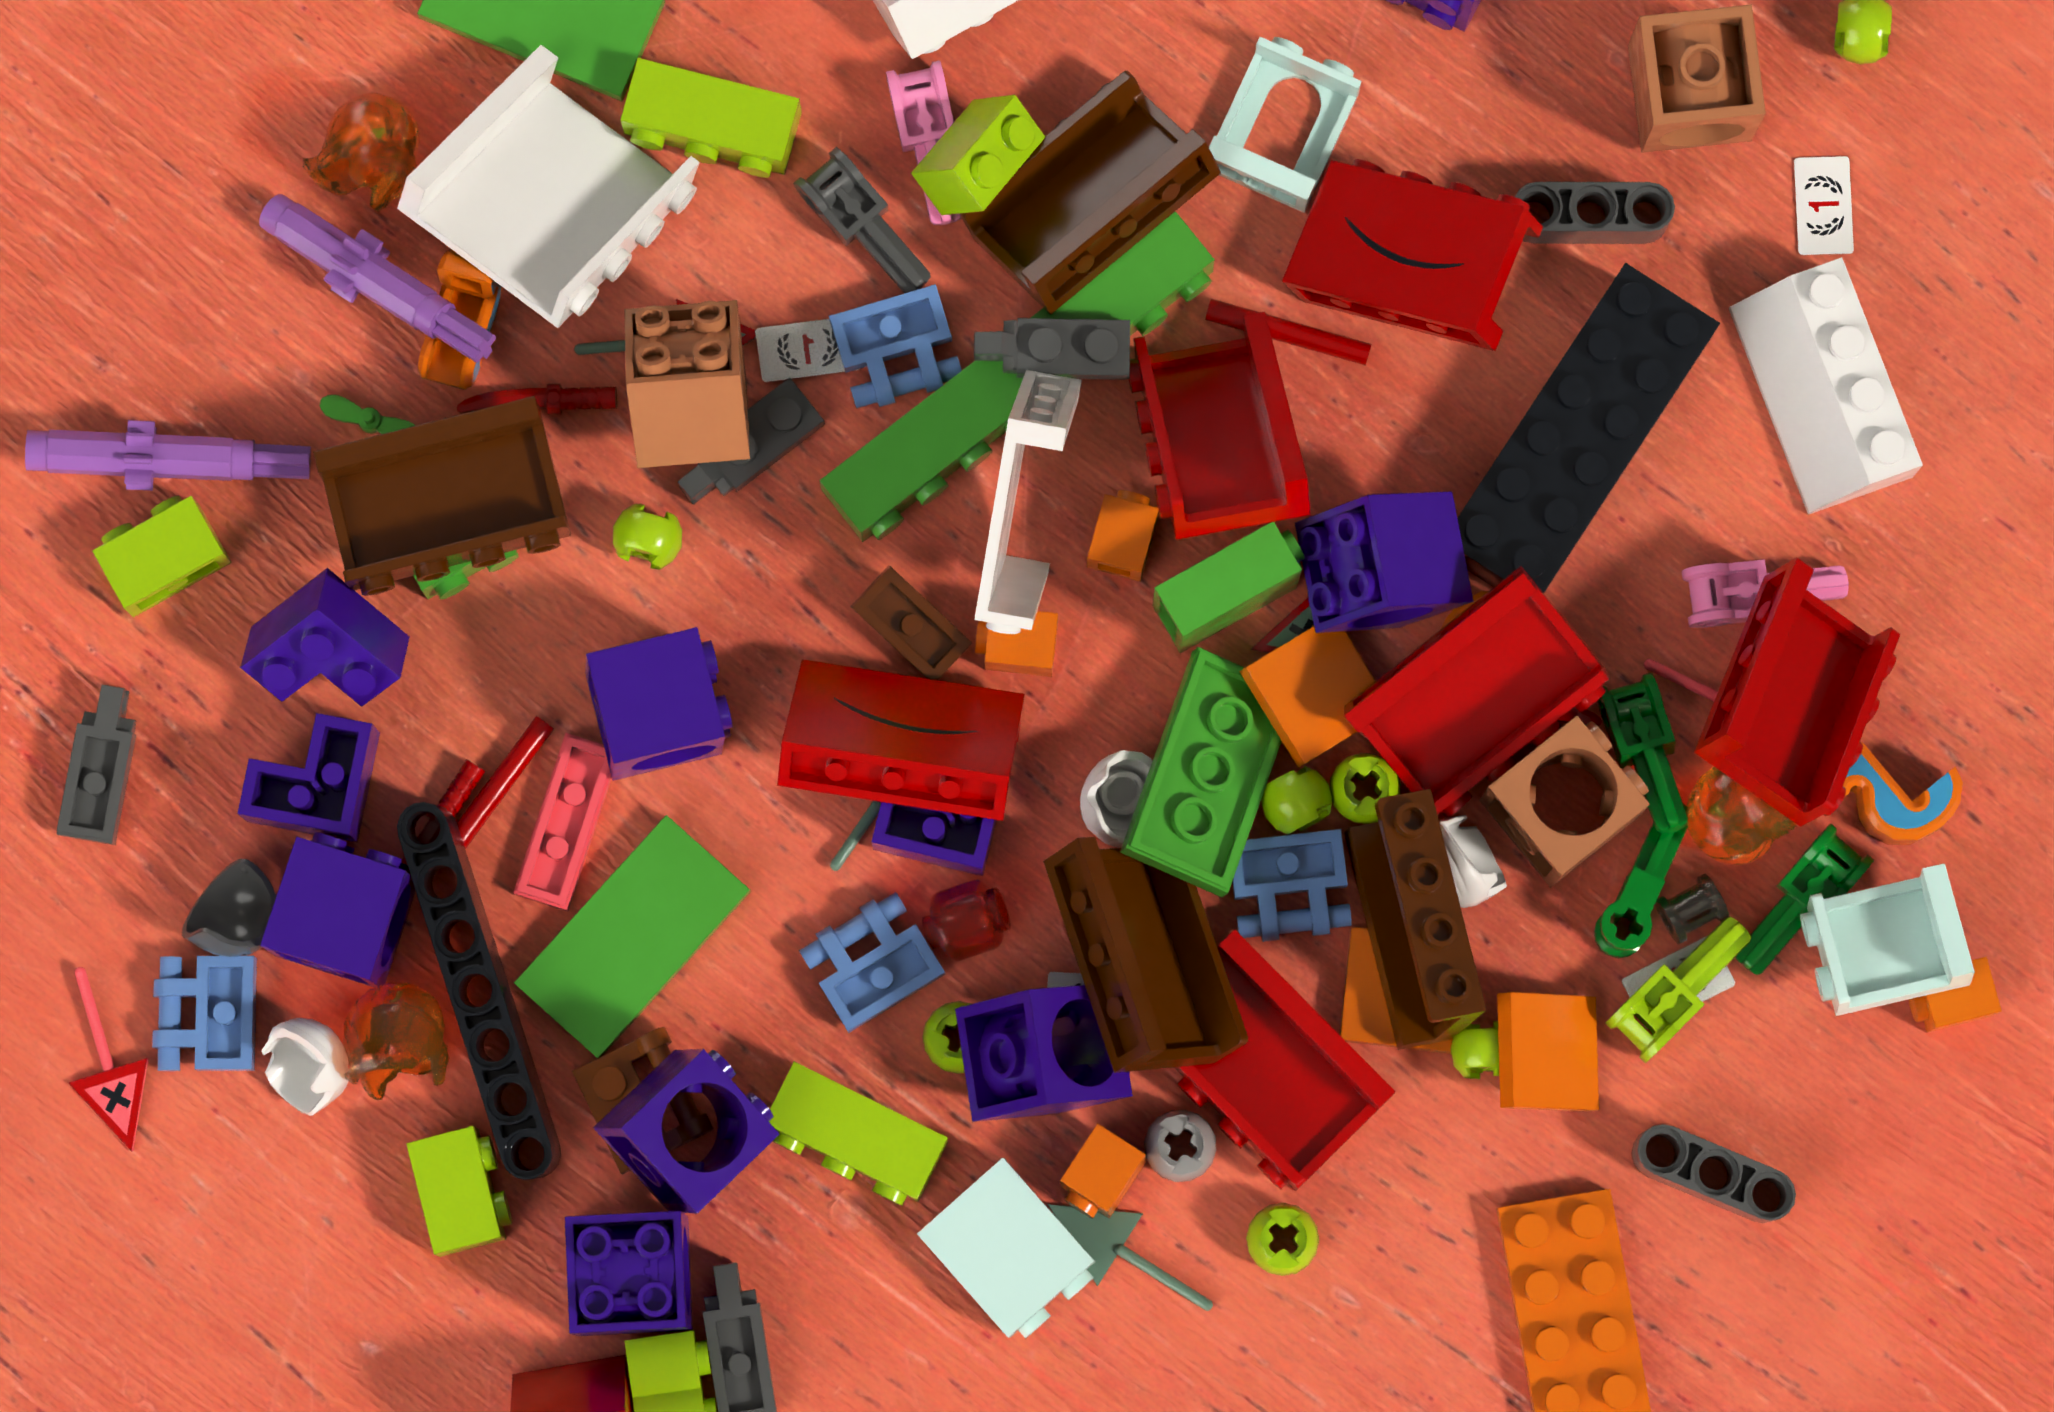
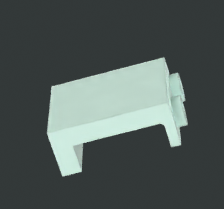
(1888, 942)
(1008, 1250)

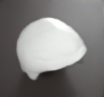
(1113, 794)
(1471, 862)
(306, 1064)

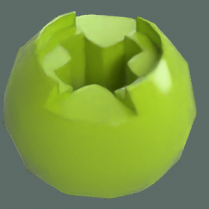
(1863, 30)
(647, 536)
(1361, 766)
(1296, 800)
(938, 1045)
(1476, 1051)
(1305, 1240)

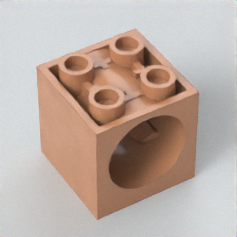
(1696, 78)
(686, 384)
(1513, 797)

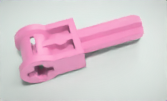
(922, 117)
(1727, 591)

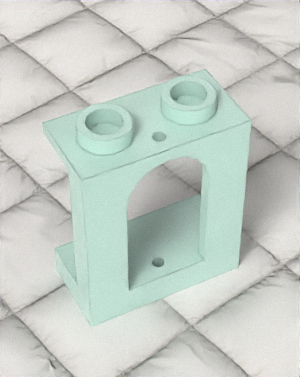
(1270, 65)

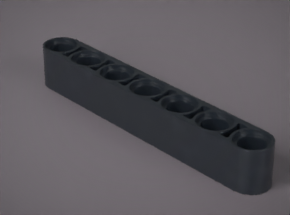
(458, 970)

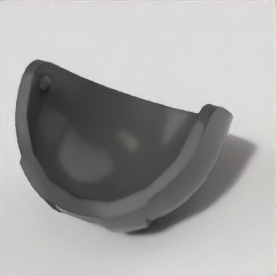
(232, 911)

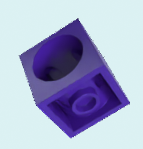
(1384, 561)
(658, 703)
(340, 910)
(1036, 1055)
(636, 1136)
(628, 1273)

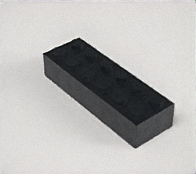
(1582, 430)

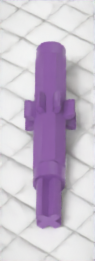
(362, 268)
(147, 455)

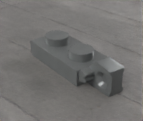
(1059, 347)
(775, 428)
(99, 770)
(737, 1346)

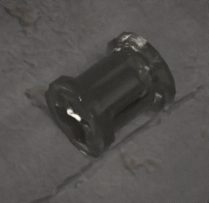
(1691, 908)

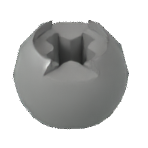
(1202, 1140)

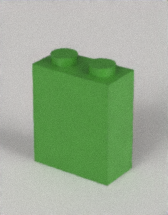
(1228, 585)

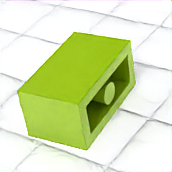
(978, 155)
(160, 554)
(458, 1190)

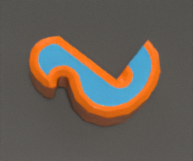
(474, 297)
(1889, 812)

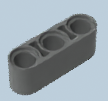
(1614, 199)
(1741, 1174)

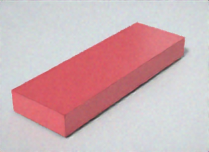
(565, 824)

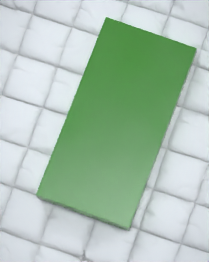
(592, 38)
(1204, 778)
(632, 937)

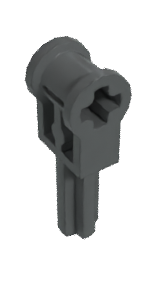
(855, 212)

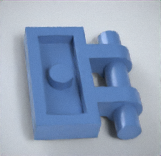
(891, 330)
(1288, 866)
(879, 977)
(223, 1013)

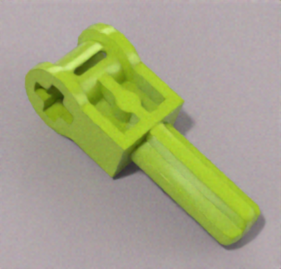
(1671, 996)

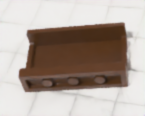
(1091, 192)
(443, 495)
(1415, 921)
(1145, 960)

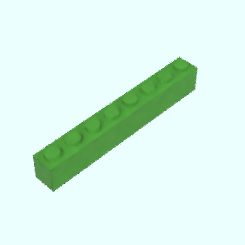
(974, 406)

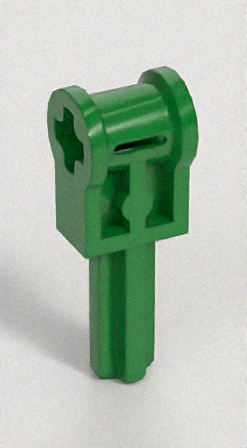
(1644, 738)
(1810, 875)
(1638, 894)

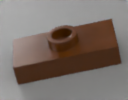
(911, 624)

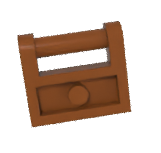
(614, 1077)

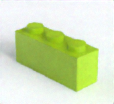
(710, 118)
(855, 1134)

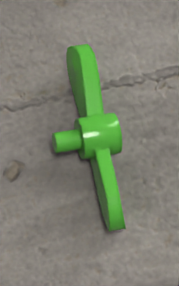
(368, 419)

